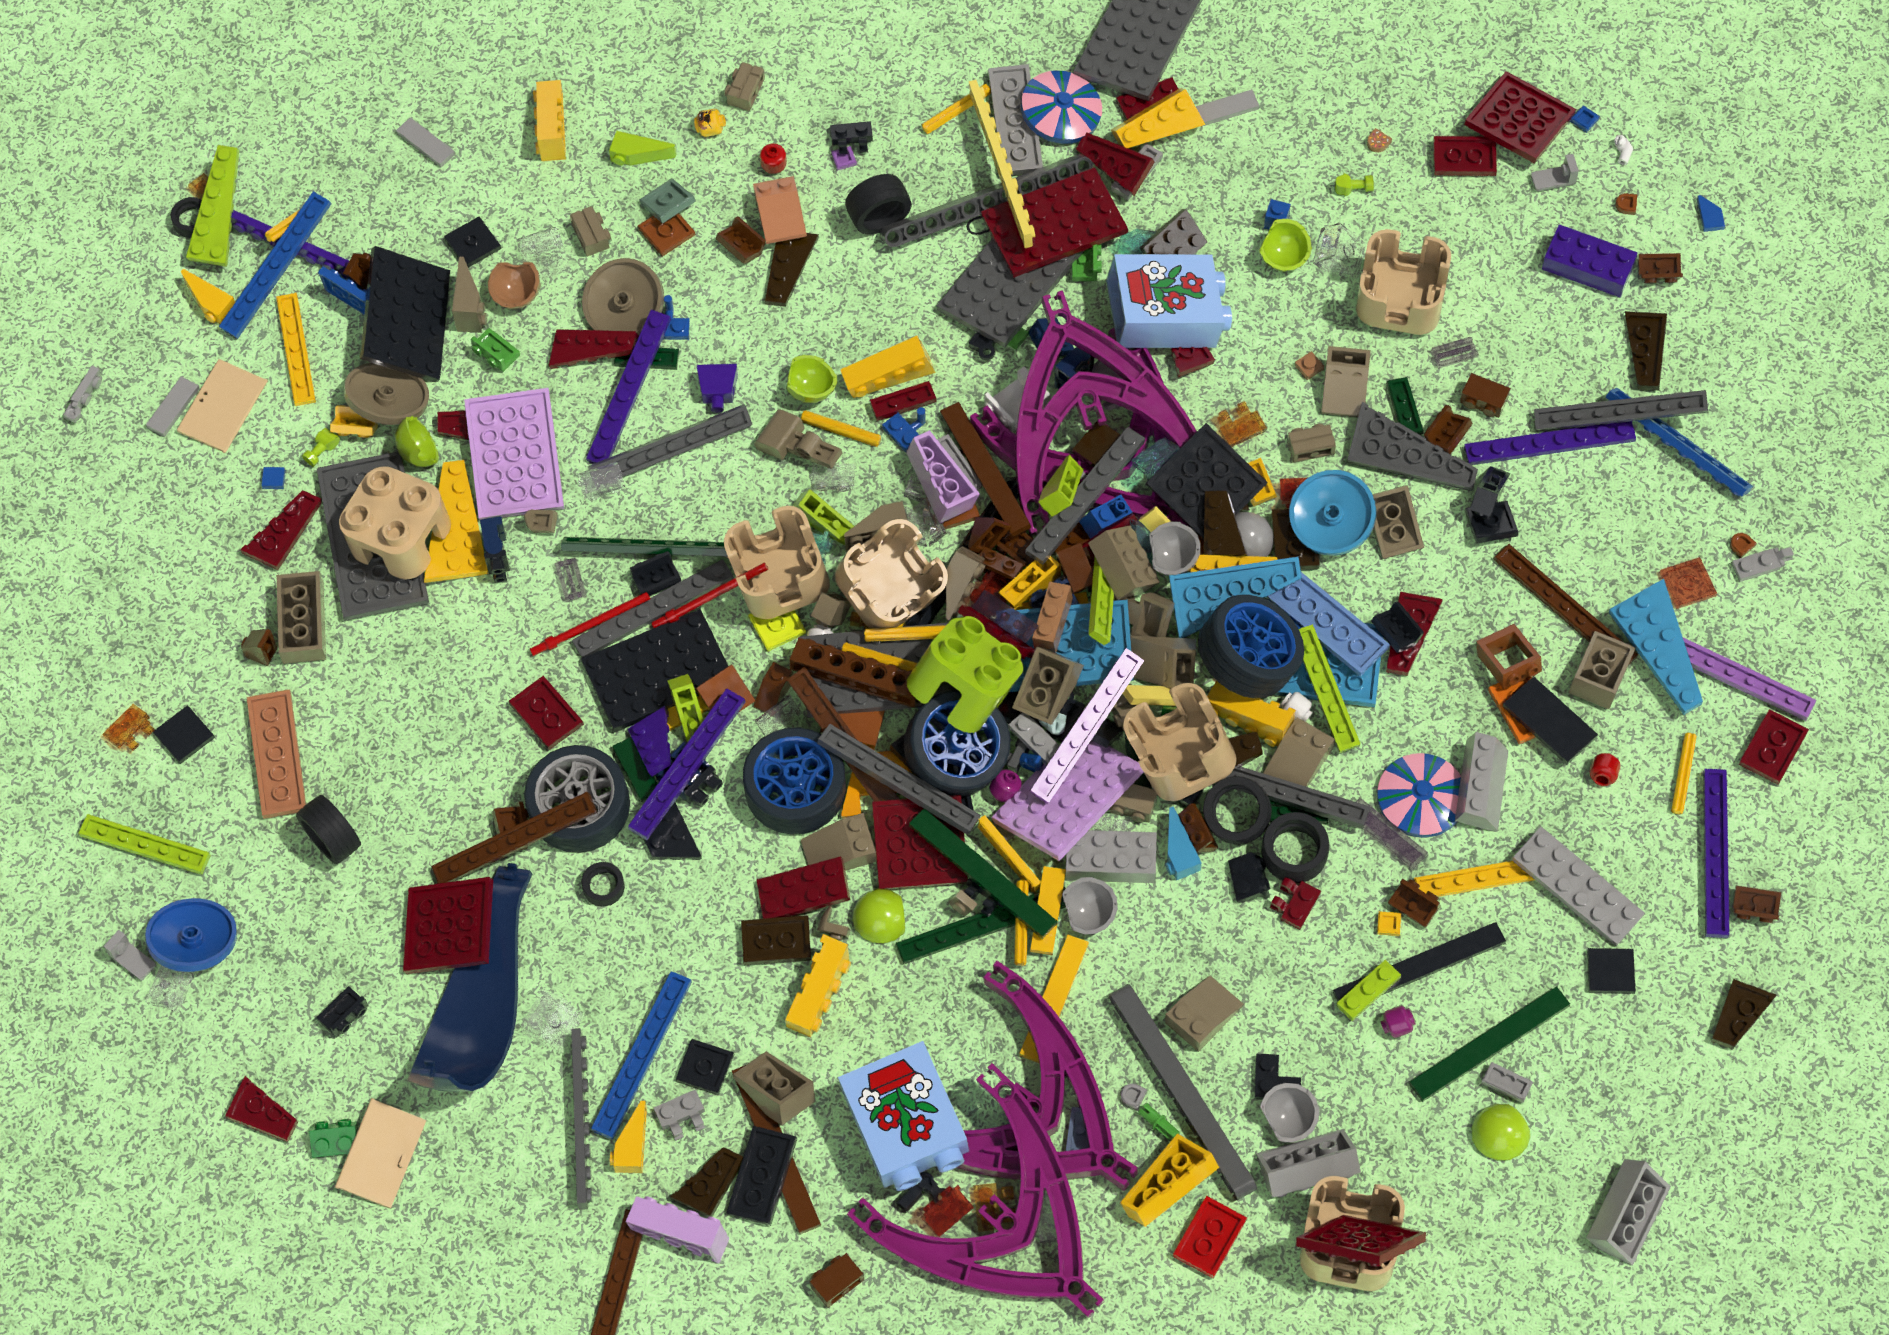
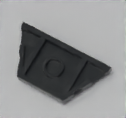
(672, 838)

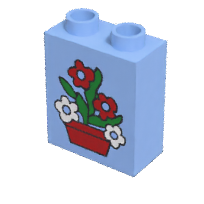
(1167, 301)
(904, 1116)

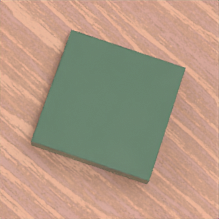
(667, 200)

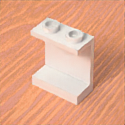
(1007, 402)

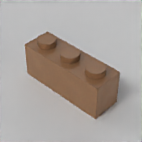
(1053, 616)

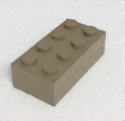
(301, 617)

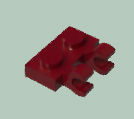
(1300, 905)

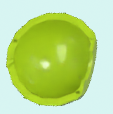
(1286, 245)
(810, 379)
(415, 443)
(879, 916)
(1500, 1132)

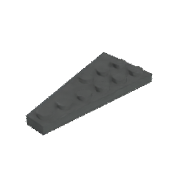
(1398, 450)

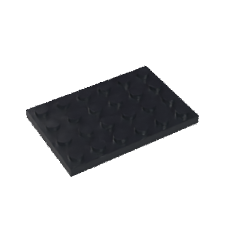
(405, 314)
(635, 672)

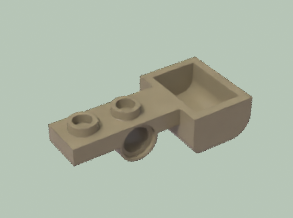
(785, 435)
(1150, 615)

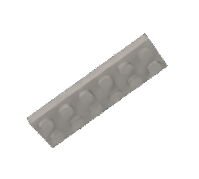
(1017, 138)
(1578, 886)

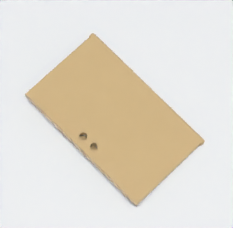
(222, 411)
(381, 1144)

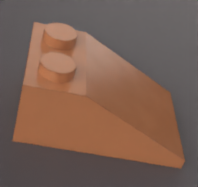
(779, 210)

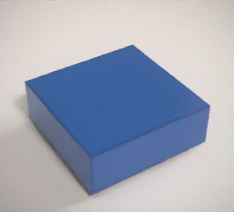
(1585, 118)
(273, 477)

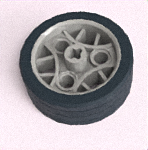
(570, 765)

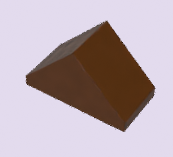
(987, 533)

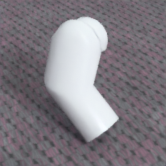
(1624, 148)

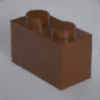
(1485, 395)
(1076, 567)
(836, 1279)

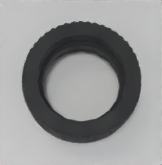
(877, 203)
(1220, 789)
(1295, 822)
(328, 829)

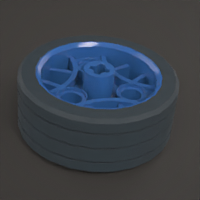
(1251, 646)
(955, 748)
(793, 781)

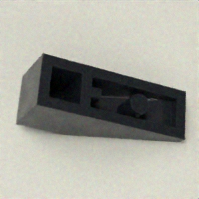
(1489, 491)

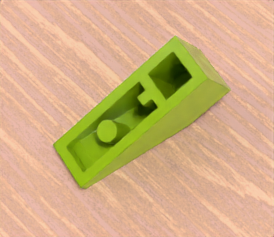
(635, 149)
(1061, 488)
(823, 516)
(686, 704)

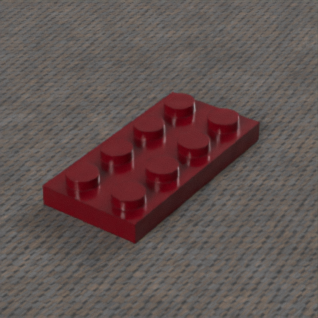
(803, 889)

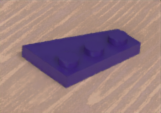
(652, 740)

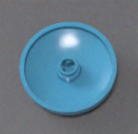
(1332, 512)

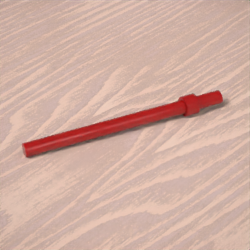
(674, 614)
(552, 642)

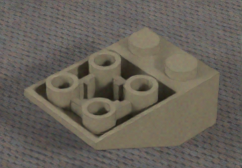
(1345, 381)
(872, 523)
(961, 572)
(1165, 659)

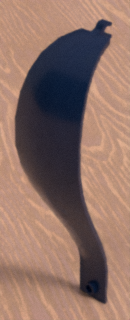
(479, 1004)

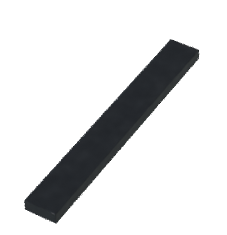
(1439, 957)

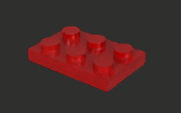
(1210, 1237)

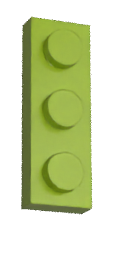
(1368, 990)

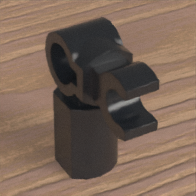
(913, 1194)

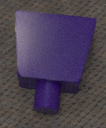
(717, 384)

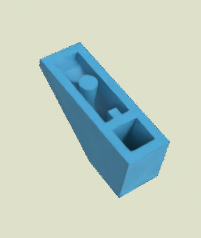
(1181, 854)

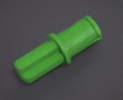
(1158, 1122)

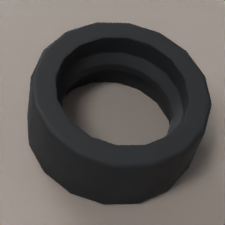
(179, 208)
(603, 900)

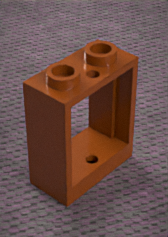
(1501, 641)

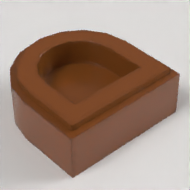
(1626, 203)
(1742, 544)

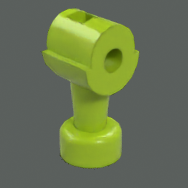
(1345, 185)
(325, 441)

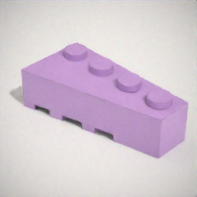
(941, 478)
(678, 1227)

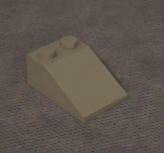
(467, 305)
(1396, 522)
(1601, 670)
(1047, 685)
(1300, 753)
(844, 838)
(1202, 1012)
(776, 1087)

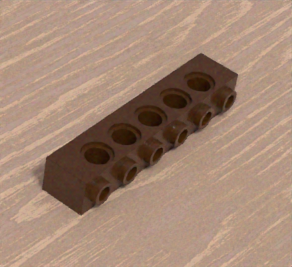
(844, 675)

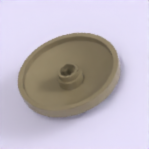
(622, 295)
(385, 394)

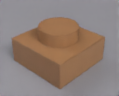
(1309, 365)

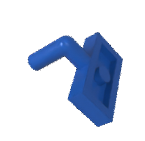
(678, 327)
(902, 431)

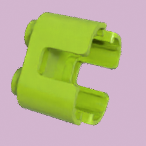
(973, 665)

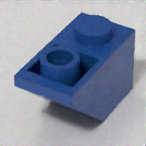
(1105, 516)

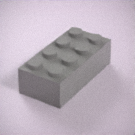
(1113, 857)

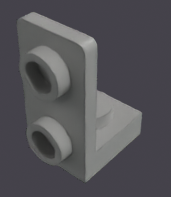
(1558, 176)
(129, 956)

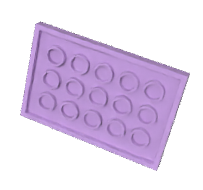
(514, 453)
(1081, 800)

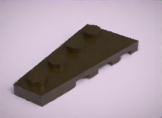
(787, 267)
(1647, 346)

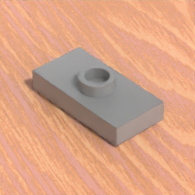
(1507, 1082)

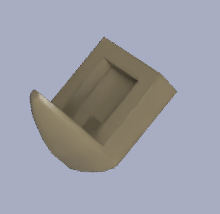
(541, 520)
(962, 903)
(836, 931)

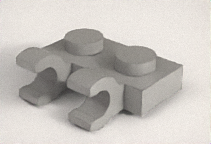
(679, 1110)

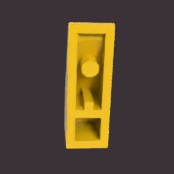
(211, 299)
(1030, 580)
(630, 1145)

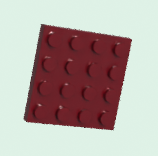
(1520, 117)
(903, 855)
(448, 925)
(1360, 1240)

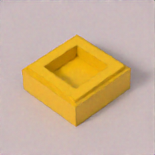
(1389, 923)

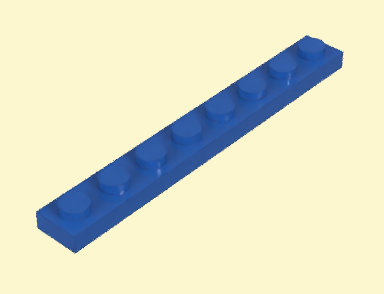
(275, 265)
(1690, 450)
(641, 1055)

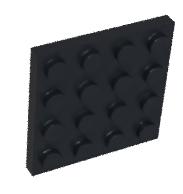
(1200, 466)

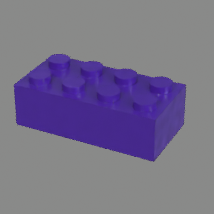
(1589, 260)

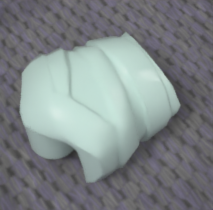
(1058, 725)

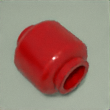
(773, 158)
(1605, 769)

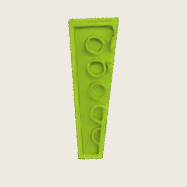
(213, 224)

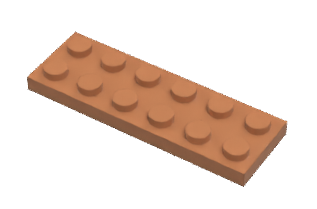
(276, 753)

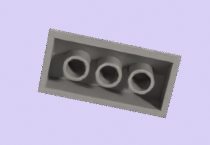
(1482, 782)
(1307, 1162)
(1629, 1211)

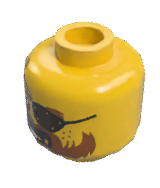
(709, 122)

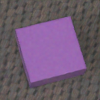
(844, 161)

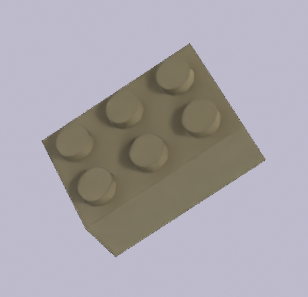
(1124, 562)

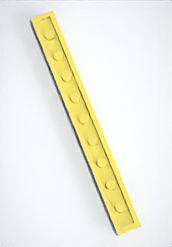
(1004, 169)

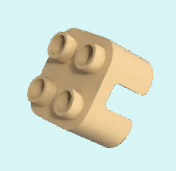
(1401, 287)
(392, 518)
(793, 560)
(889, 576)
(1182, 748)
(1332, 1200)

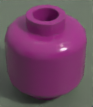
(1005, 785)
(1398, 1021)

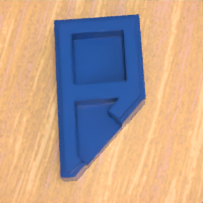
(1710, 215)
(1031, 762)

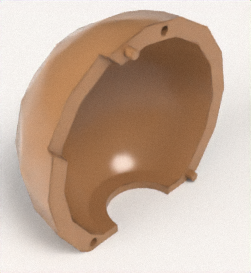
(514, 284)

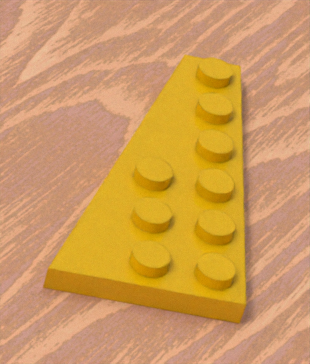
(462, 549)

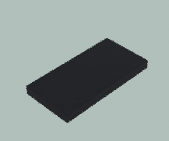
(1550, 720)
(762, 1175)

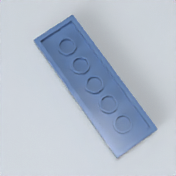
(1334, 624)

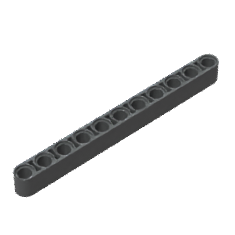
(976, 201)
(1183, 1091)

